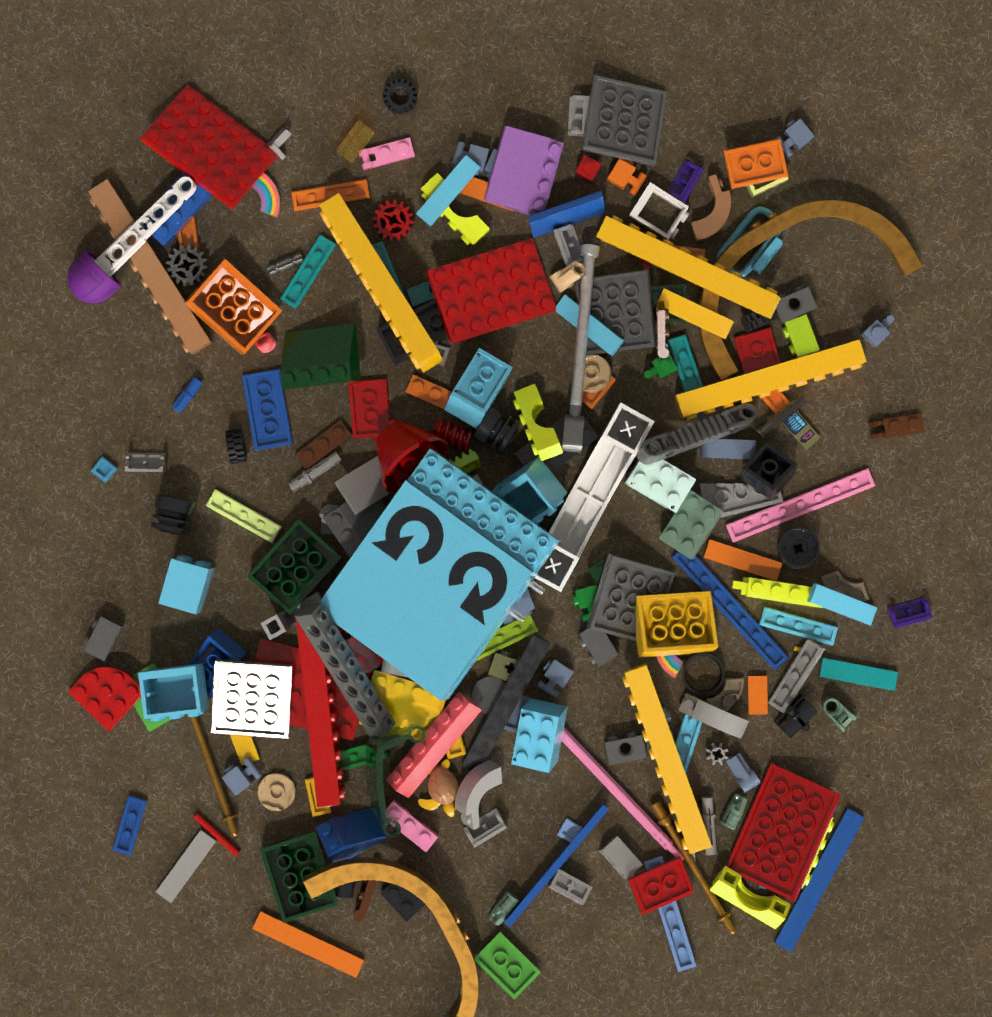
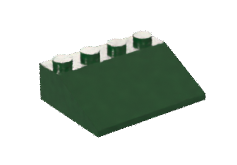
(320, 357)
(294, 566)
(286, 865)

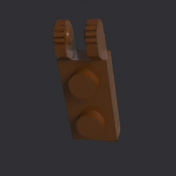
(899, 426)

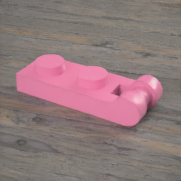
(387, 153)

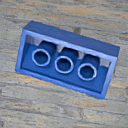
(182, 216)

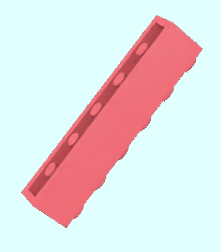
(438, 741)

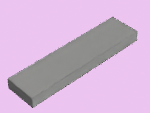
(796, 675)
(186, 866)

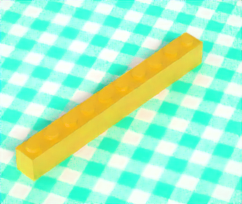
(689, 267)
(769, 379)
(667, 758)

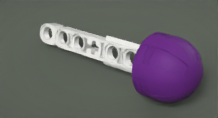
(93, 278)

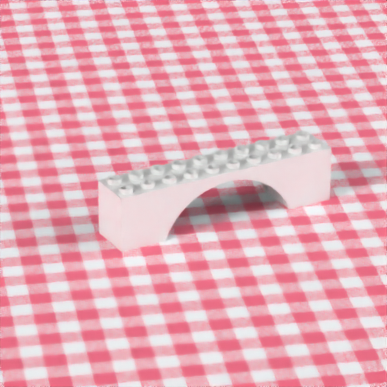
(593, 492)

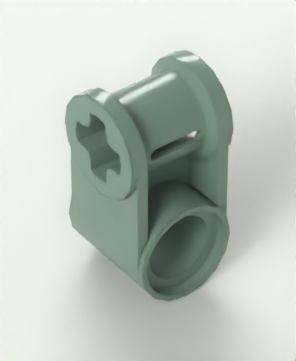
(840, 715)

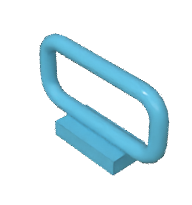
(764, 253)

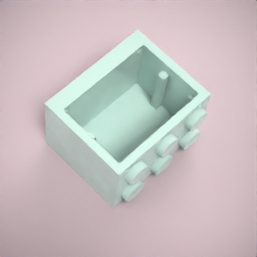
(661, 483)

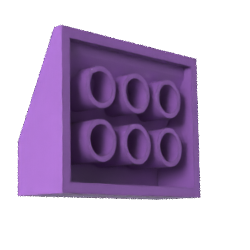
(523, 171)

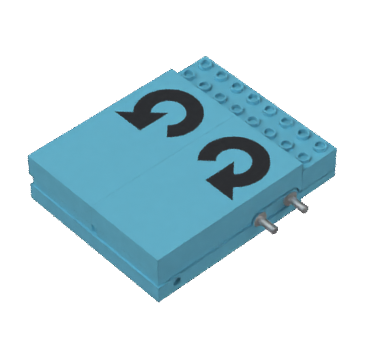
(438, 575)

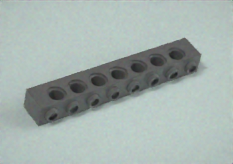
(345, 669)

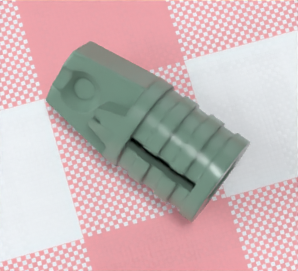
(734, 812)
(504, 908)

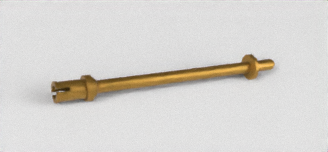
(229, 817)
(665, 820)

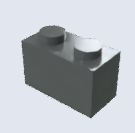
(103, 637)
(599, 646)

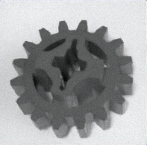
(184, 256)

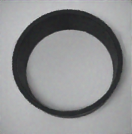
(716, 686)

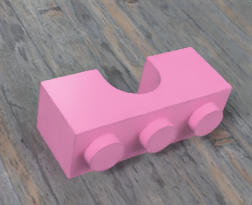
(411, 827)

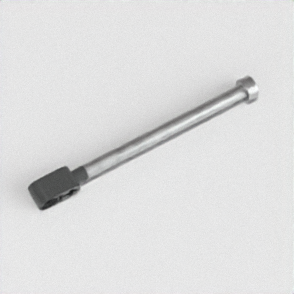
(574, 421)

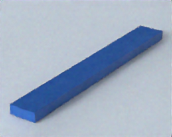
(732, 610)
(556, 864)
(819, 880)

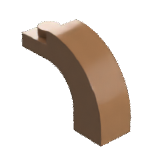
(712, 224)

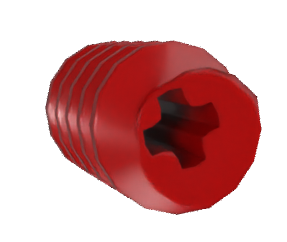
(453, 434)

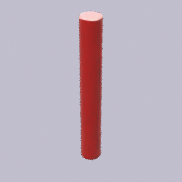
(215, 833)

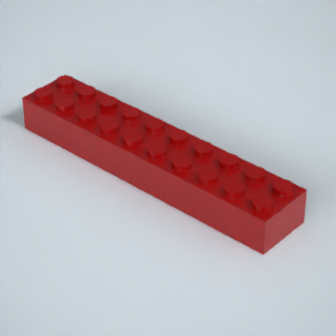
(321, 725)

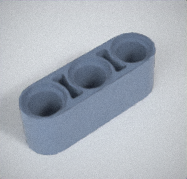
(729, 449)

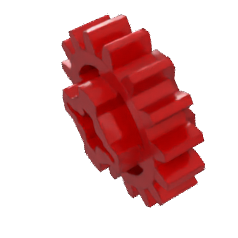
(389, 228)

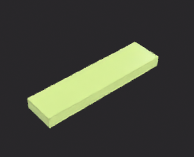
(243, 516)

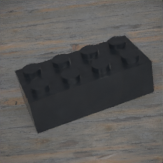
(430, 319)
(526, 453)

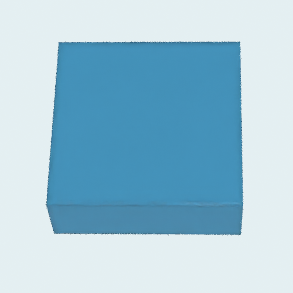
(104, 469)

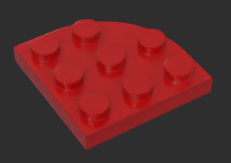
(107, 694)

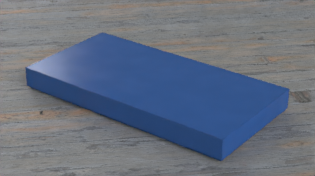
(567, 214)
(267, 409)

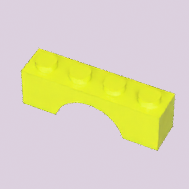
(471, 228)
(545, 439)
(767, 909)

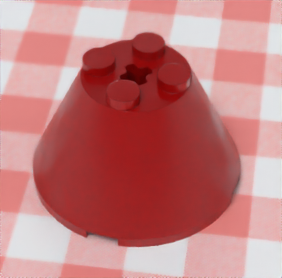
(401, 450)

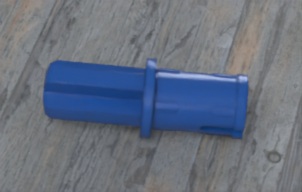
(187, 394)

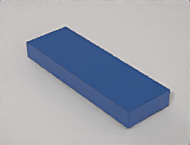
(129, 825)

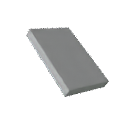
(362, 486)

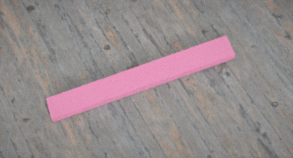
(800, 505)

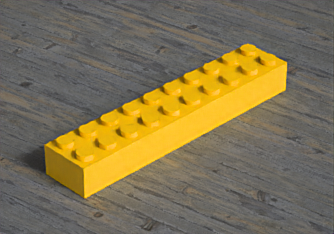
(378, 279)

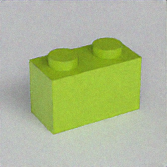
(800, 337)

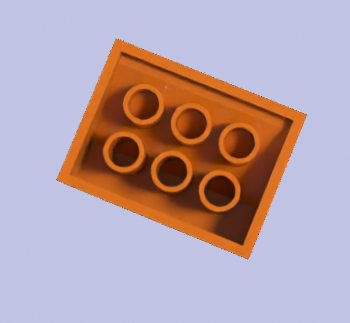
(233, 307)

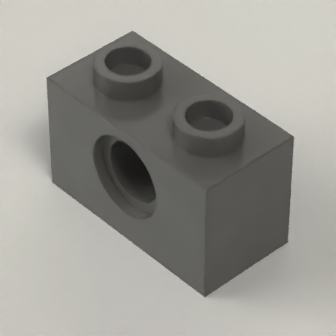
(805, 304)
(636, 752)

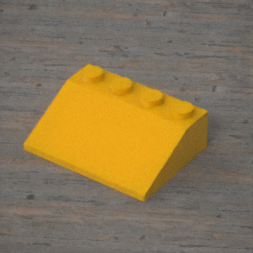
(675, 624)
(406, 701)

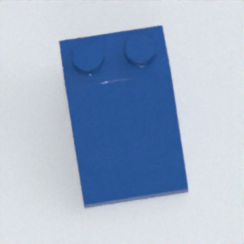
(216, 646)
(349, 834)

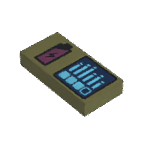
(801, 430)

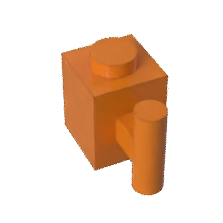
(622, 175)

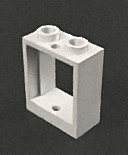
(651, 188)

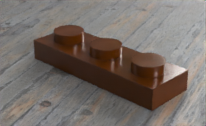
(323, 445)

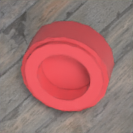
(266, 343)

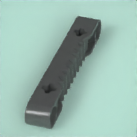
(697, 434)

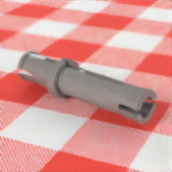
(315, 471)
(708, 819)

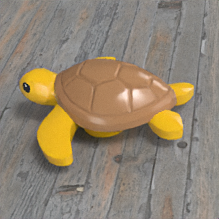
(442, 789)

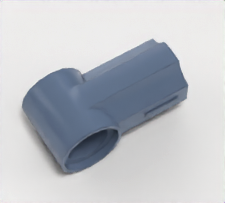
(744, 775)

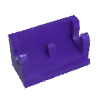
(685, 181)
(909, 613)

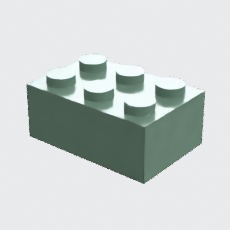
(691, 524)

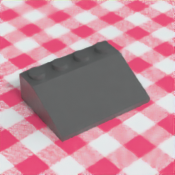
(353, 528)

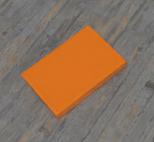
(755, 163)

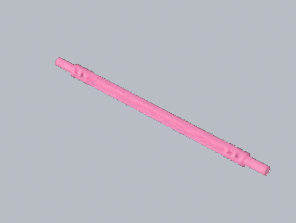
(620, 794)

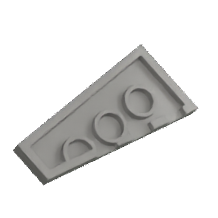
(736, 497)

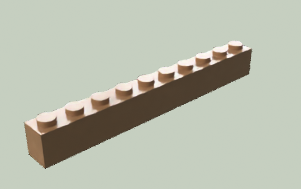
(151, 269)

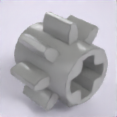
(715, 748)

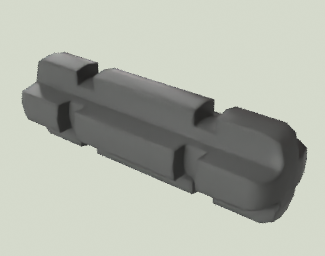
(285, 263)

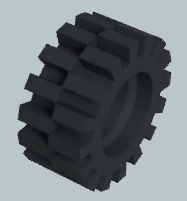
(403, 85)
(756, 320)
(236, 446)

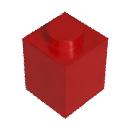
(587, 169)

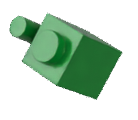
(661, 368)
(585, 598)

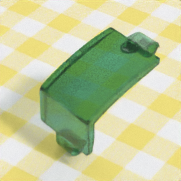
(374, 771)

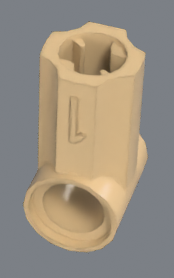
(567, 276)

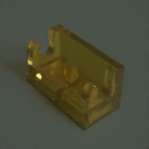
(355, 142)

